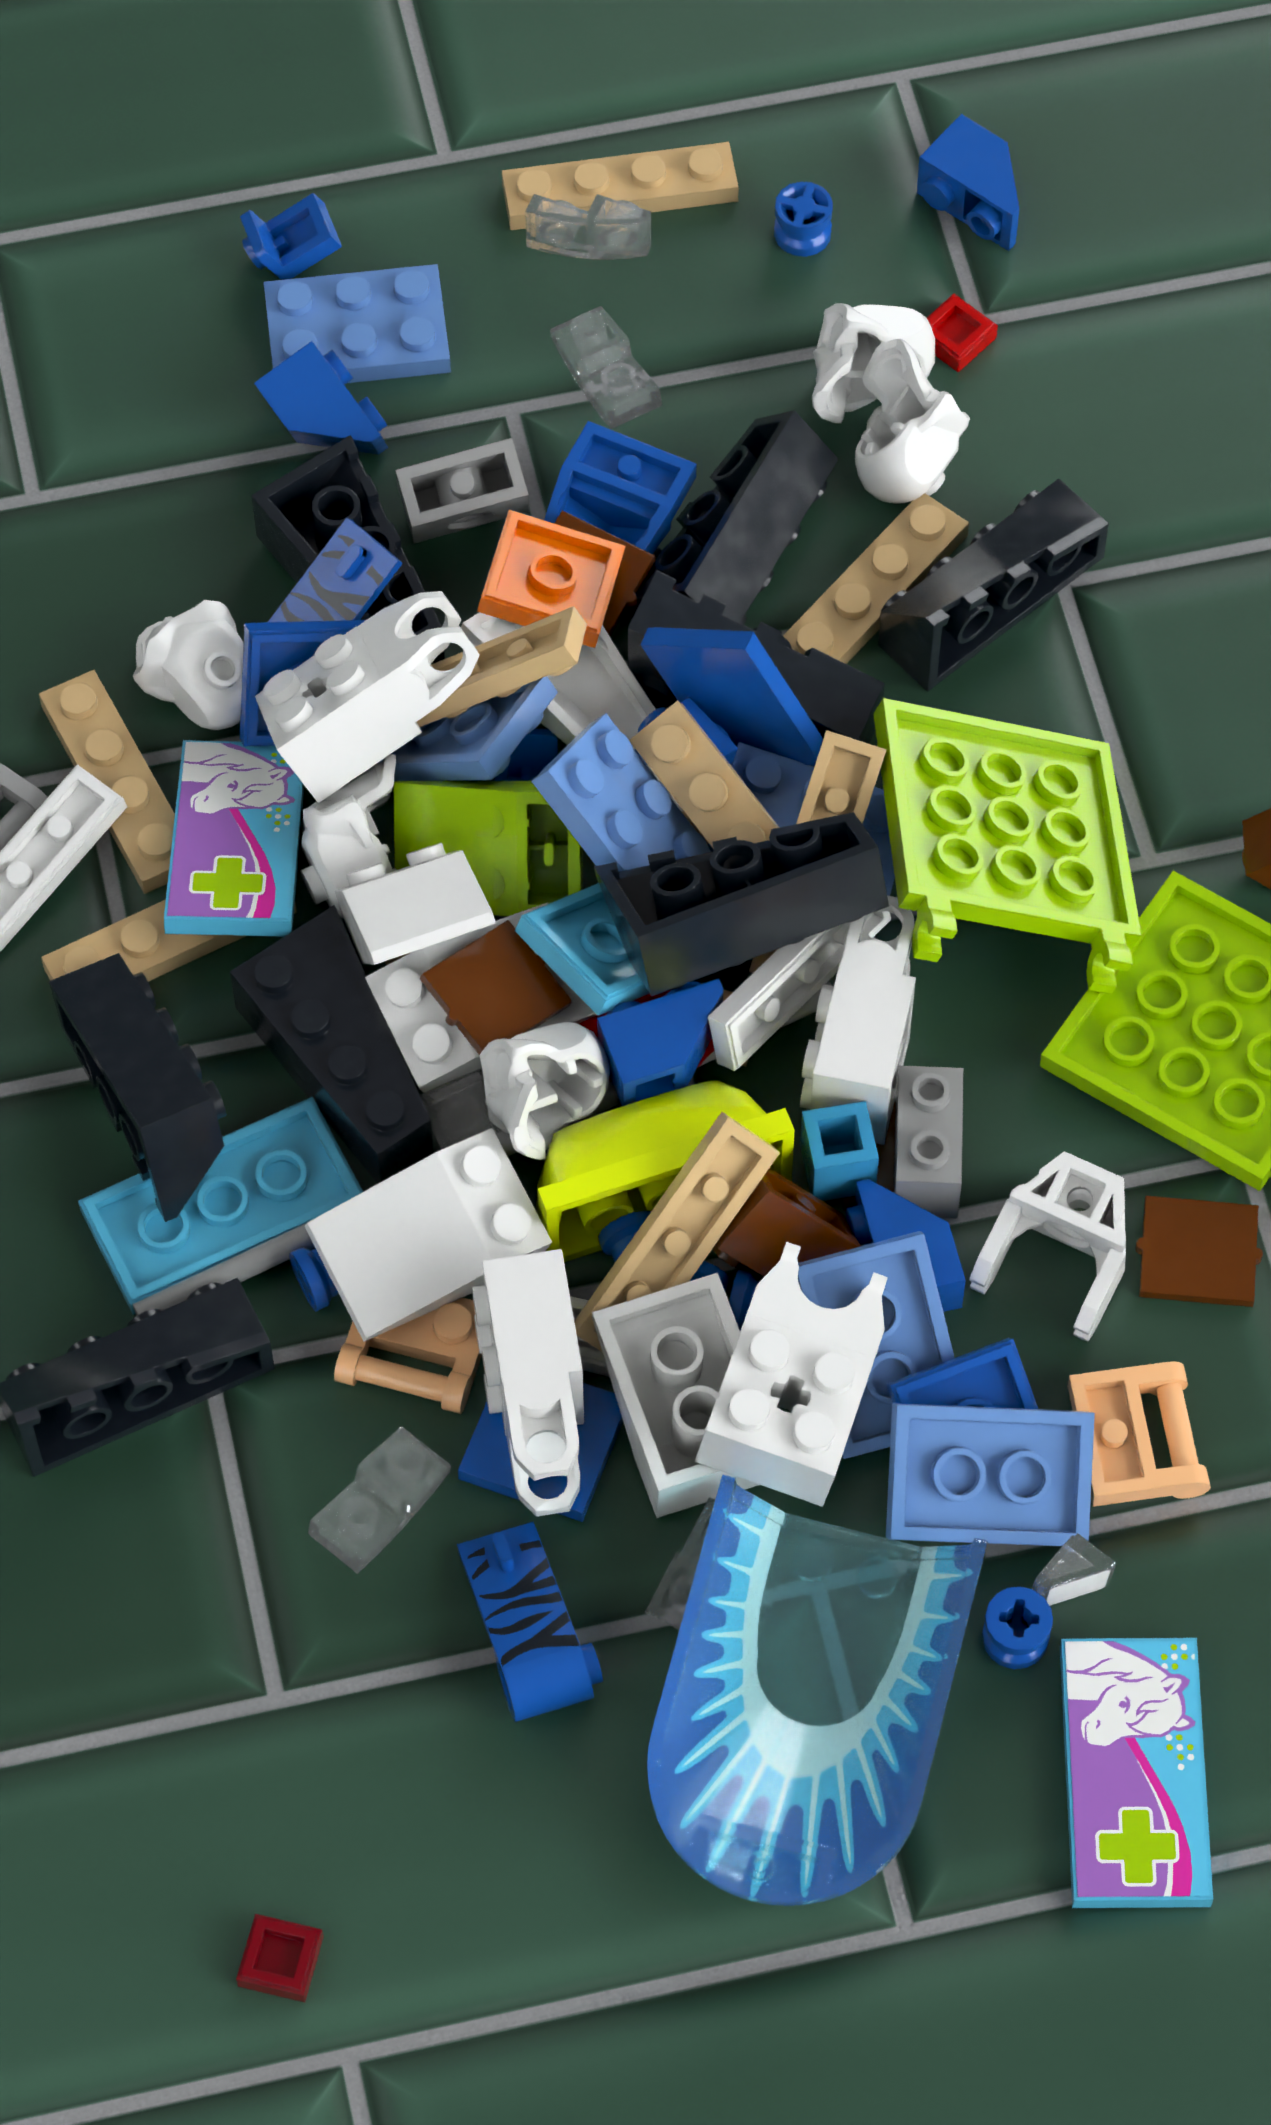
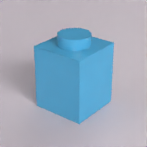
(838, 1149)

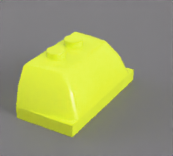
(634, 1153)

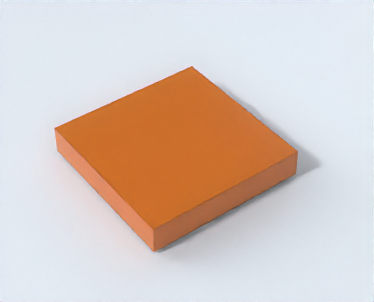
(547, 570)

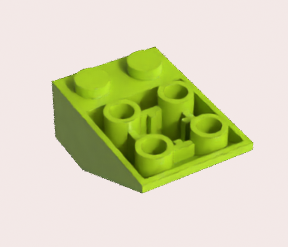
(506, 832)

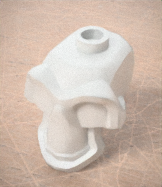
(847, 346)
(912, 431)
(194, 664)
(342, 833)
(543, 1083)

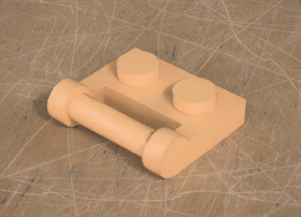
(439, 1337)
(1121, 1443)

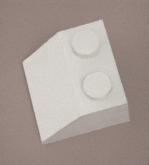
(412, 905)

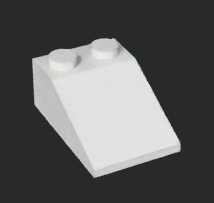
(418, 1023)
(426, 1234)
(666, 1373)

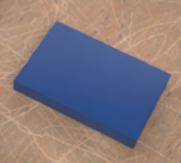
(735, 687)

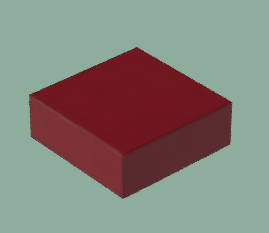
(280, 1958)

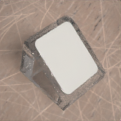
(1074, 1572)

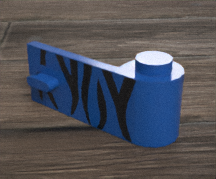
(340, 579)
(528, 1623)

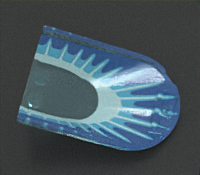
(804, 1700)

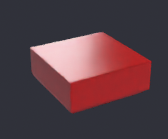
(960, 332)

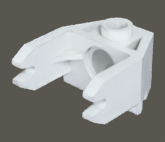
(1048, 1207)

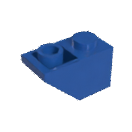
(973, 180)
(315, 404)
(658, 1042)
(885, 1215)

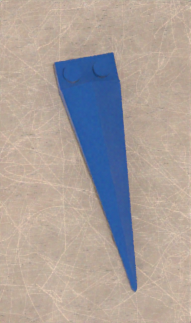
(621, 487)

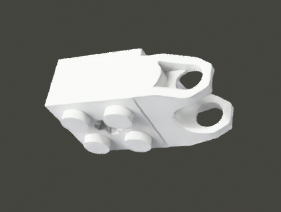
(363, 693)
(863, 1025)
(799, 1361)
(533, 1370)

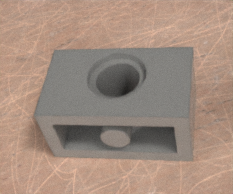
(462, 490)
(929, 1138)

